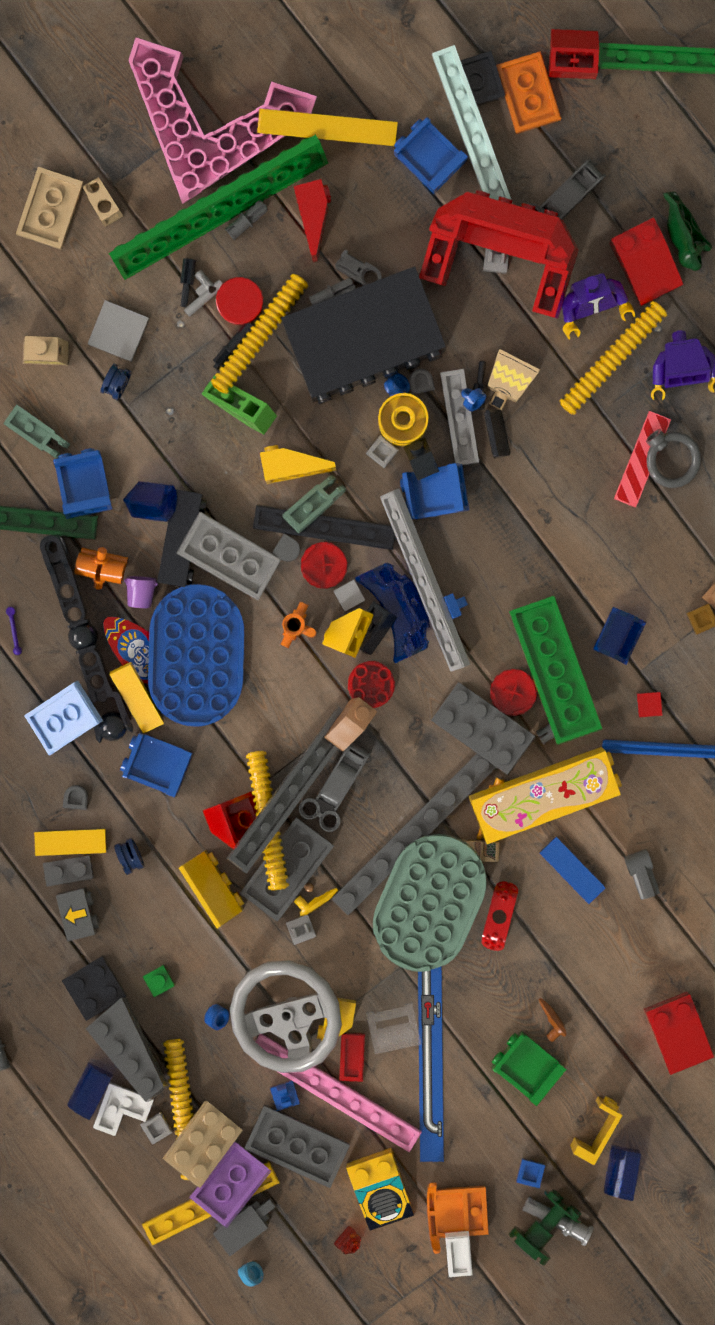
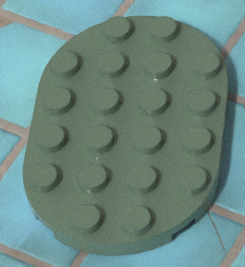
(429, 902)

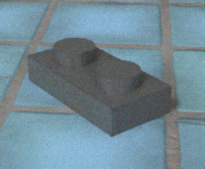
(68, 870)

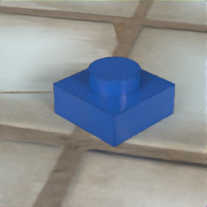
(530, 1173)

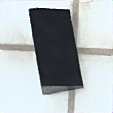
(497, 433)
(379, 626)

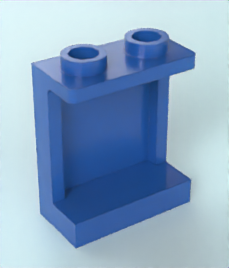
(429, 155)
(82, 483)
(437, 493)
(156, 764)

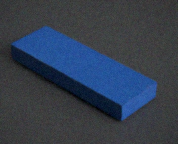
(572, 870)

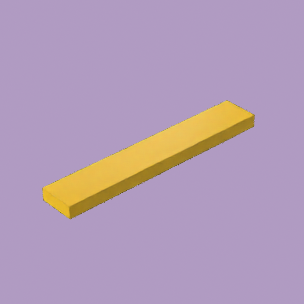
(327, 127)
(189, 1214)

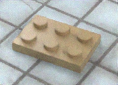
(49, 208)
(202, 1144)

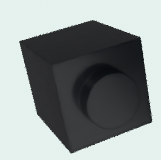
(421, 458)

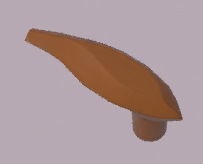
(553, 1018)

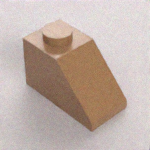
(350, 723)

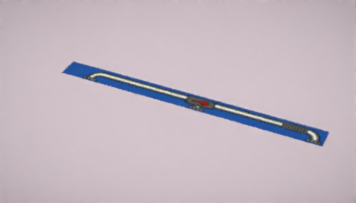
(430, 1065)

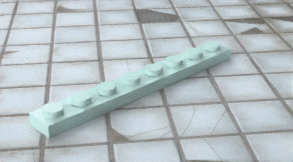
(470, 123)

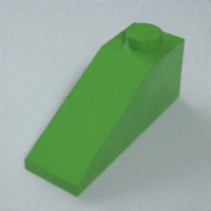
(242, 406)

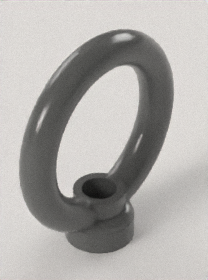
(657, 442)

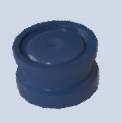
(115, 381)
(129, 856)

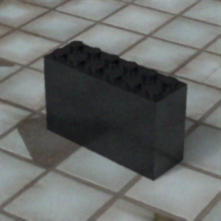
(364, 335)

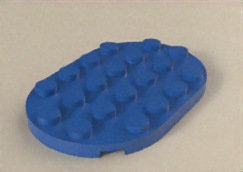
(196, 655)

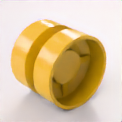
(403, 419)

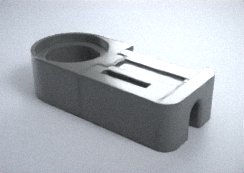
(355, 268)

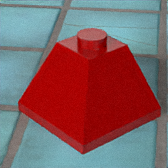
(231, 818)

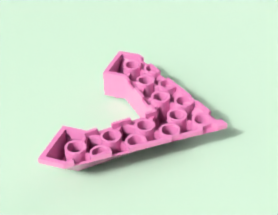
(192, 157)

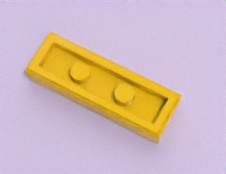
(137, 697)
(70, 842)

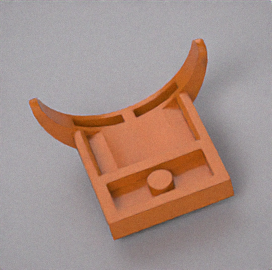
(455, 1211)

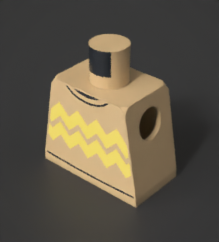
(45, 350)
(509, 379)

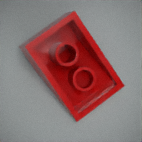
(313, 208)
(646, 261)
(678, 1032)

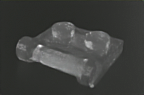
(394, 1036)

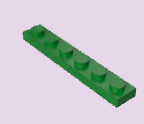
(656, 58)

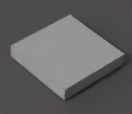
(118, 331)

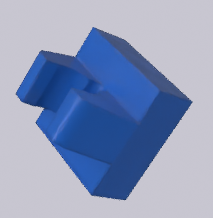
(455, 604)
(285, 1095)

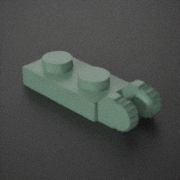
(33, 430)
(312, 504)

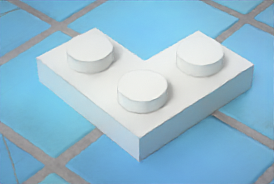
(117, 1102)

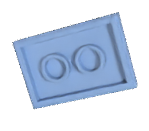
(63, 718)

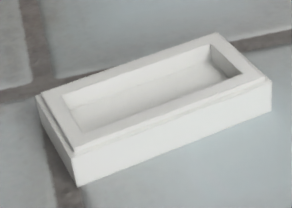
(458, 1254)

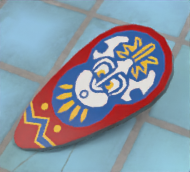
(128, 643)

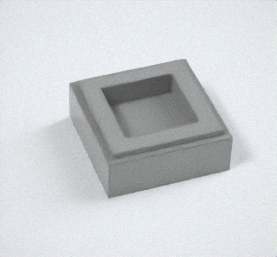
(382, 451)
(349, 595)
(156, 1128)

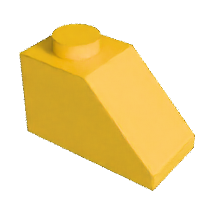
(348, 632)

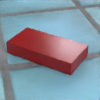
(352, 1057)

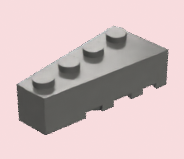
(125, 1044)

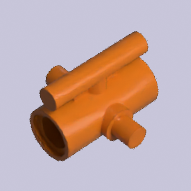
(101, 566)
(289, 635)

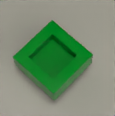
(159, 980)

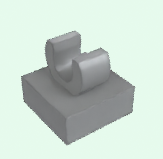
(495, 261)
(301, 929)

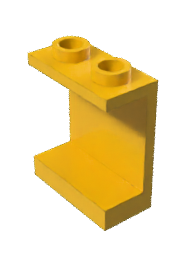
(592, 1153)

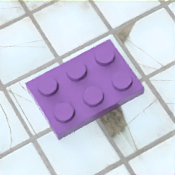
(230, 1184)

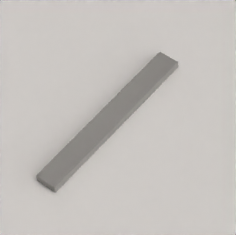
(425, 580)

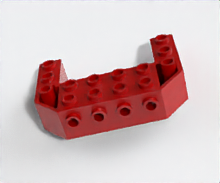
(507, 230)

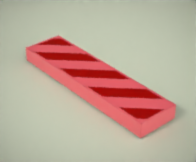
(636, 469)

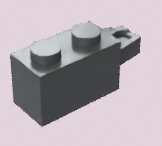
(245, 1227)

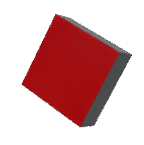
(649, 704)

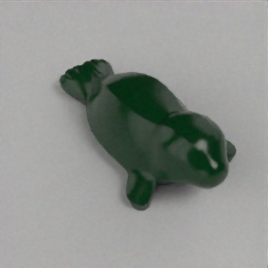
(685, 233)

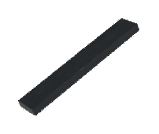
(328, 529)

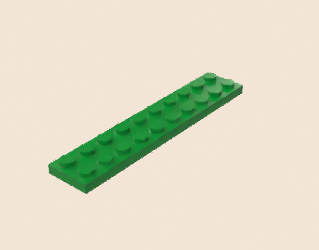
(219, 207)

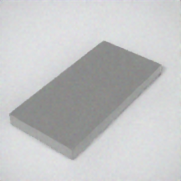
(228, 556)

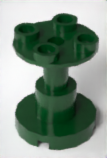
(539, 1232)

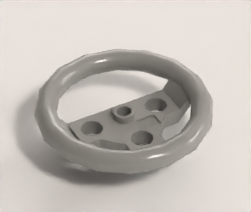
(286, 1017)

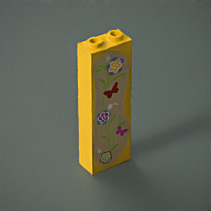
(545, 794)

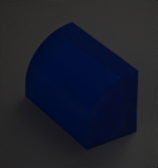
(151, 501)
(619, 635)
(89, 1090)
(622, 1172)

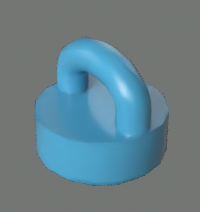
(251, 1274)

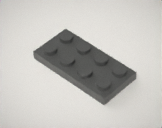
(483, 728)
(303, 854)
(297, 1146)

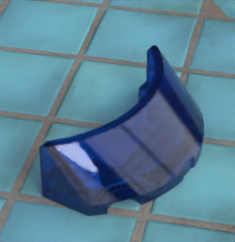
(401, 598)

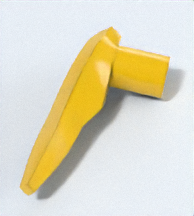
(307, 908)

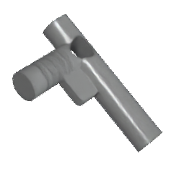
(203, 292)

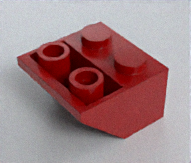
(574, 54)

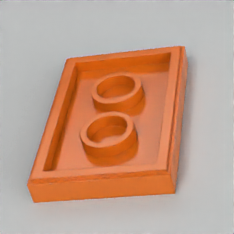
(528, 92)

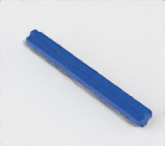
(661, 749)

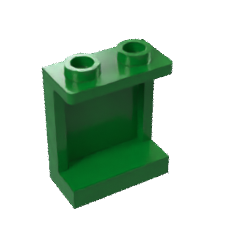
(528, 1067)

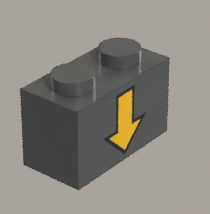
(77, 913)

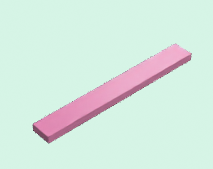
(348, 1100)

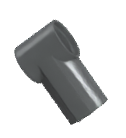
(640, 869)

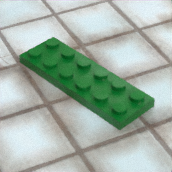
(555, 670)

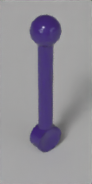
(10, 611)

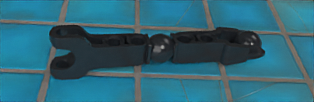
(83, 638)

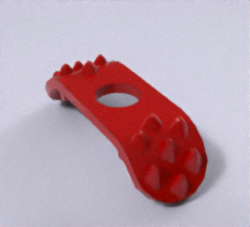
(503, 899)

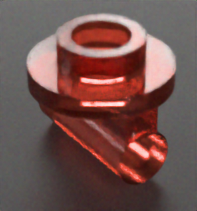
(348, 1241)

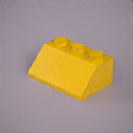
(212, 888)

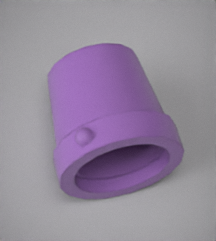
(140, 591)

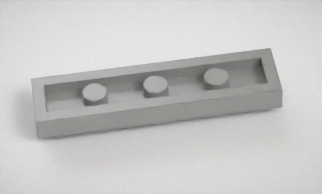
(459, 418)

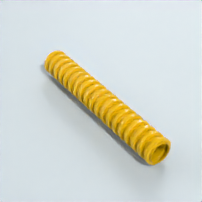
(259, 333)
(613, 357)
(262, 793)
(178, 1085)

